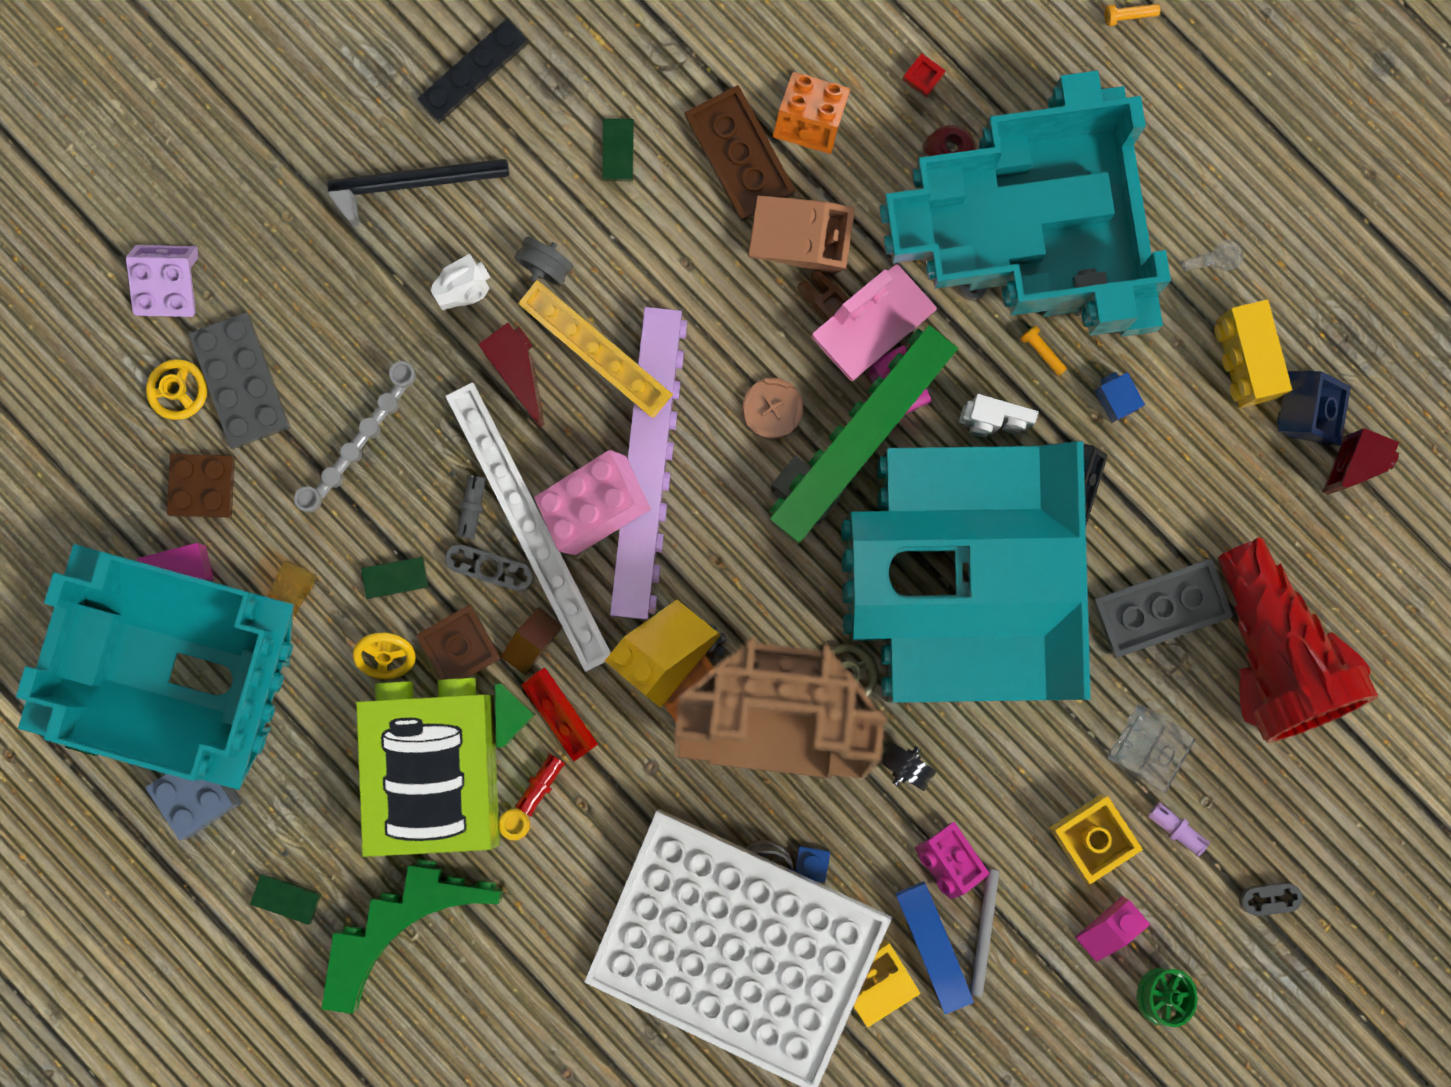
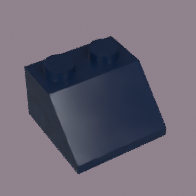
(1314, 408)

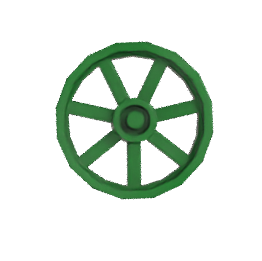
(1182, 1002)

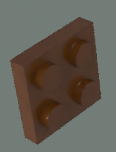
(200, 486)
(459, 645)

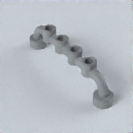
(310, 499)

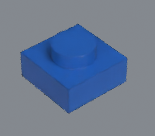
(812, 863)

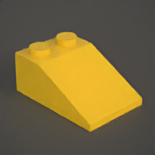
(663, 651)

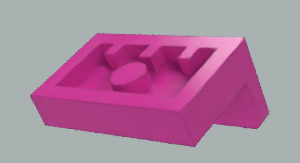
(952, 861)

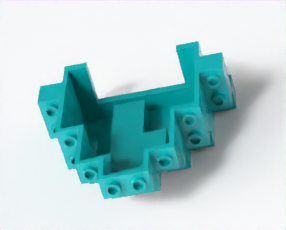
(1037, 207)

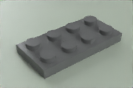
(239, 380)
(1163, 608)

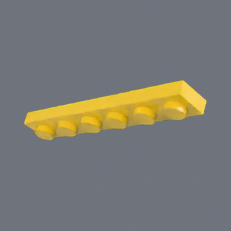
(595, 349)

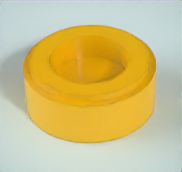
(514, 824)

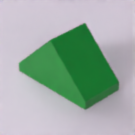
(511, 715)

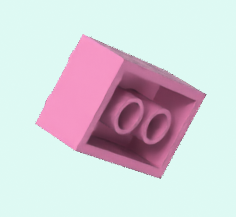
(592, 503)

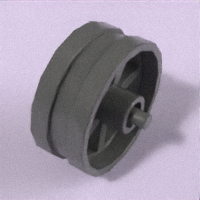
(543, 261)

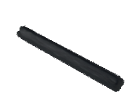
(421, 177)

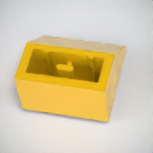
(884, 987)

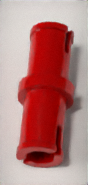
(540, 785)

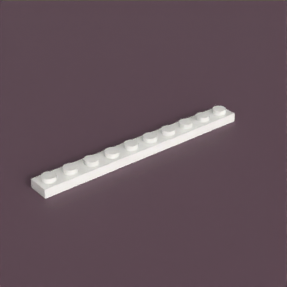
(529, 526)

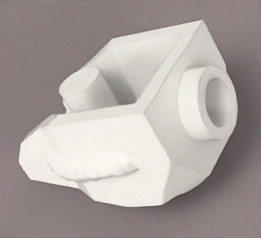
(461, 283)

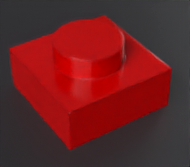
(924, 75)

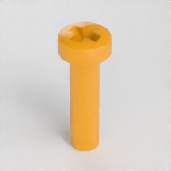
(1113, 15)
(1043, 350)

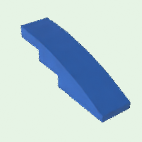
(934, 947)

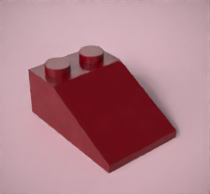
(511, 357)

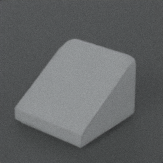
(347, 204)

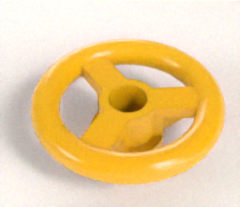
(166, 384)
(384, 649)

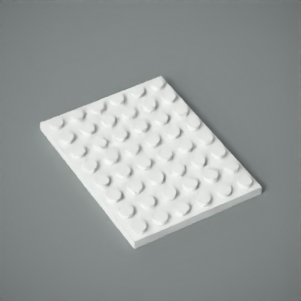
(737, 950)

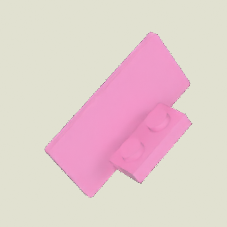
(873, 321)

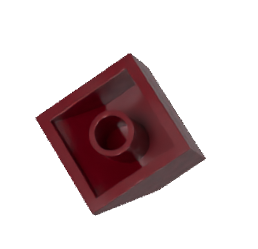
(1360, 458)

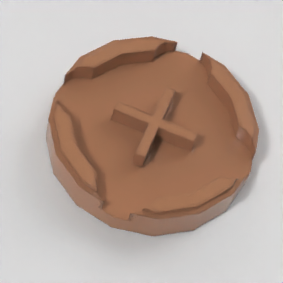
(772, 408)

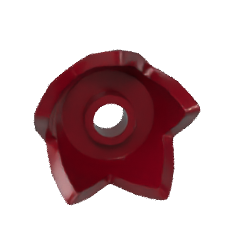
(937, 141)

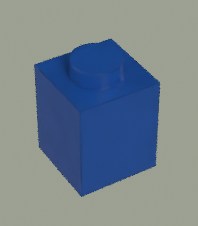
(1119, 396)

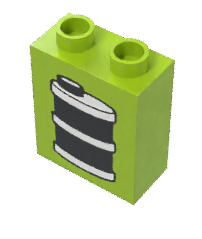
(427, 770)

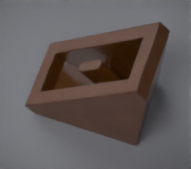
(531, 641)

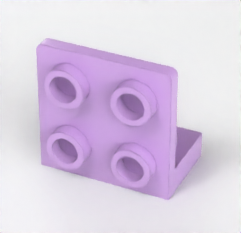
(161, 280)

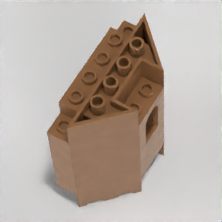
(781, 715)

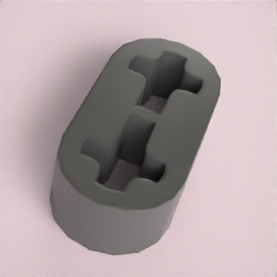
(1271, 906)

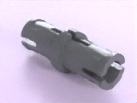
(471, 507)

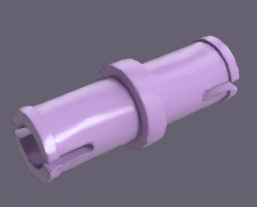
(1178, 829)

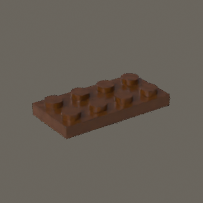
(738, 151)

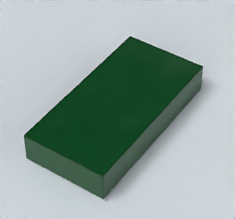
(618, 150)
(395, 578)
(285, 899)

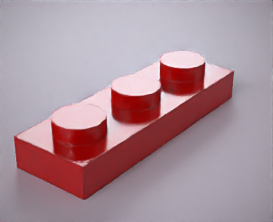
(559, 714)

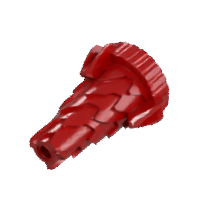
(1296, 669)

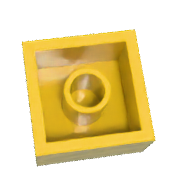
(1095, 838)

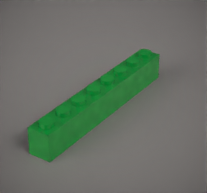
(863, 434)

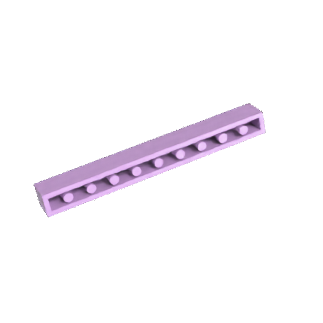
(647, 456)

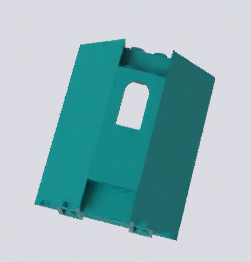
(112, 660)

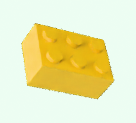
(1252, 354)

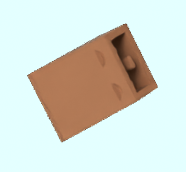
(802, 233)

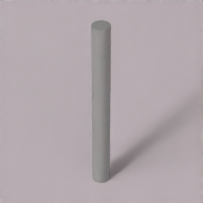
(985, 932)

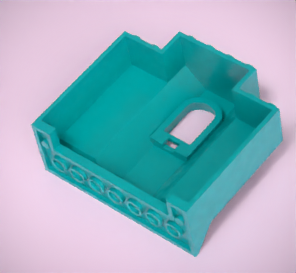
(1023, 613)

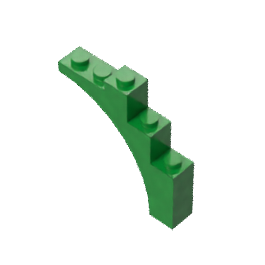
(356, 952)

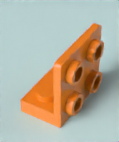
(811, 112)

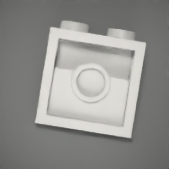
(987, 415)

